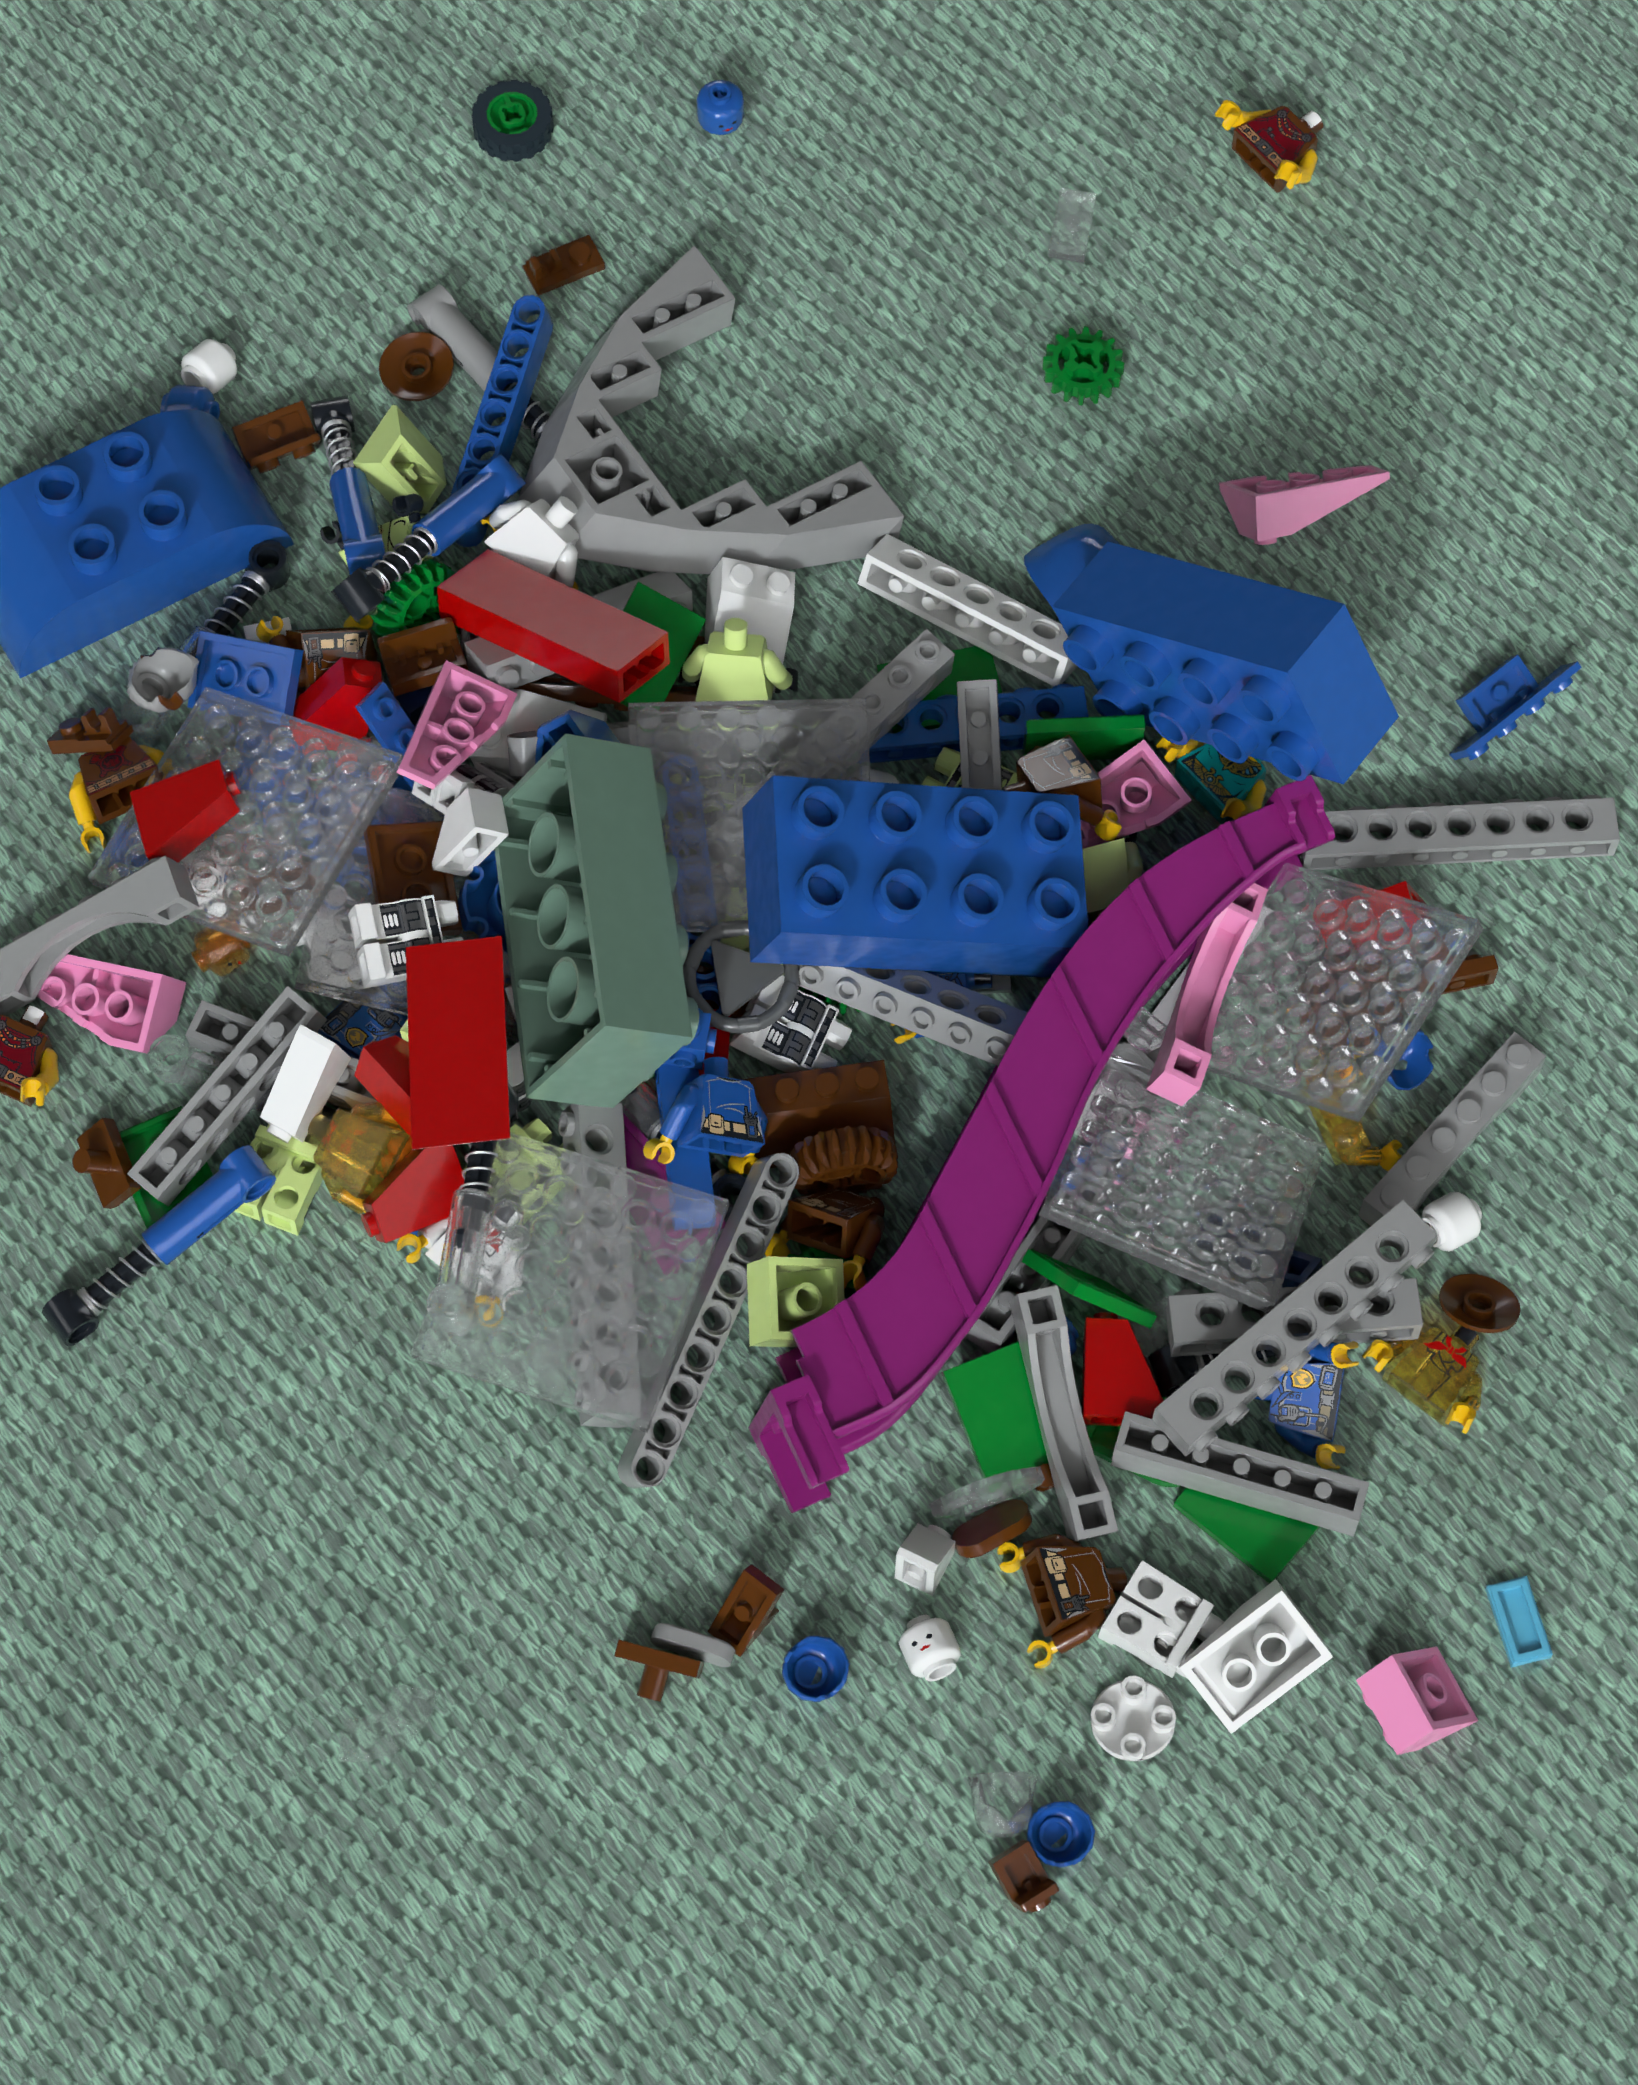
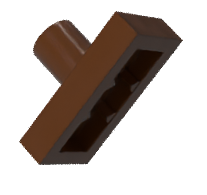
(107, 1161)
(657, 1667)

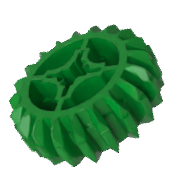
(412, 599)

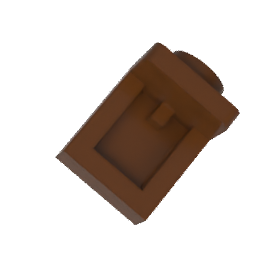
(1023, 1877)

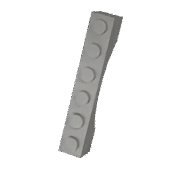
(151, 895)
(1453, 1131)
(1049, 1369)

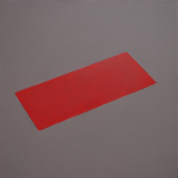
(457, 1043)

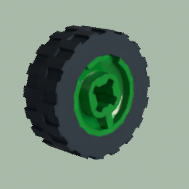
(529, 123)

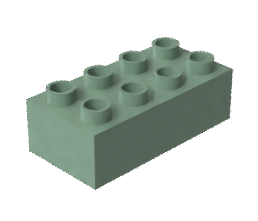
(592, 923)

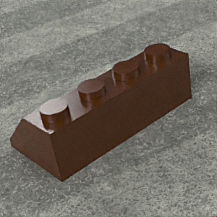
(822, 1099)

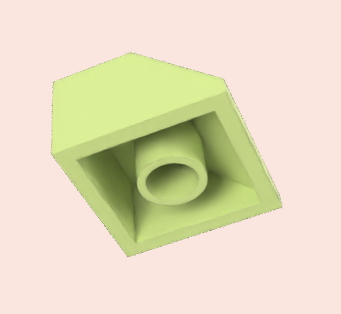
(789, 1294)

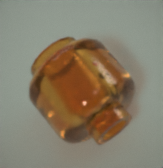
(219, 951)

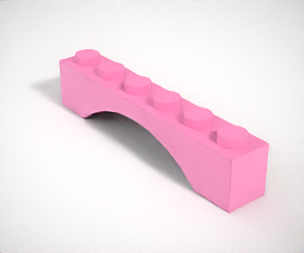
(1190, 1031)

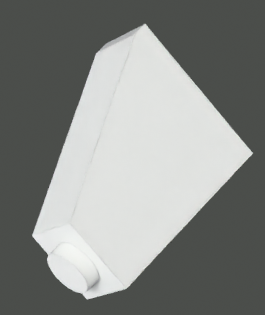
(303, 1084)

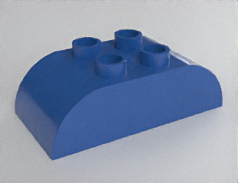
(124, 533)

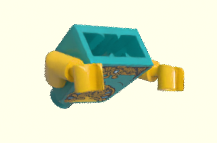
(1219, 784)

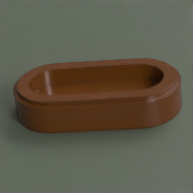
(992, 1528)

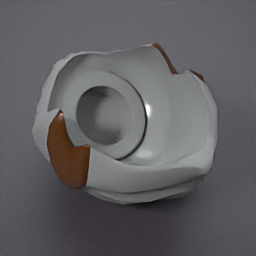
(162, 679)

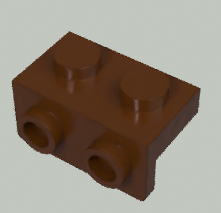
(276, 436)
(418, 654)

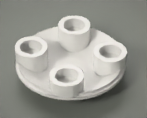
(1133, 1719)

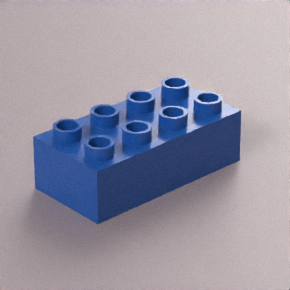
(1226, 662)
(913, 877)

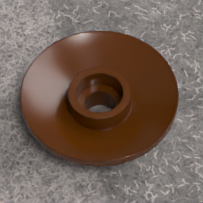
(414, 352)
(1479, 1303)

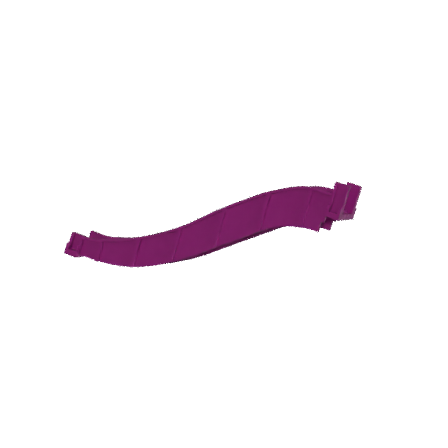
(892, 1337)

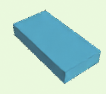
(1518, 1621)

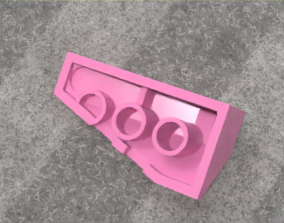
(1281, 508)
(454, 723)
(1138, 792)
(114, 1001)

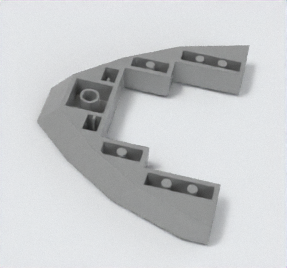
(622, 505)

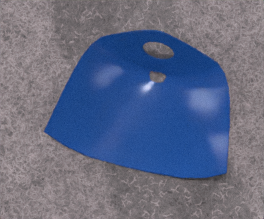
(1064, 557)

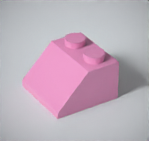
(1415, 1699)

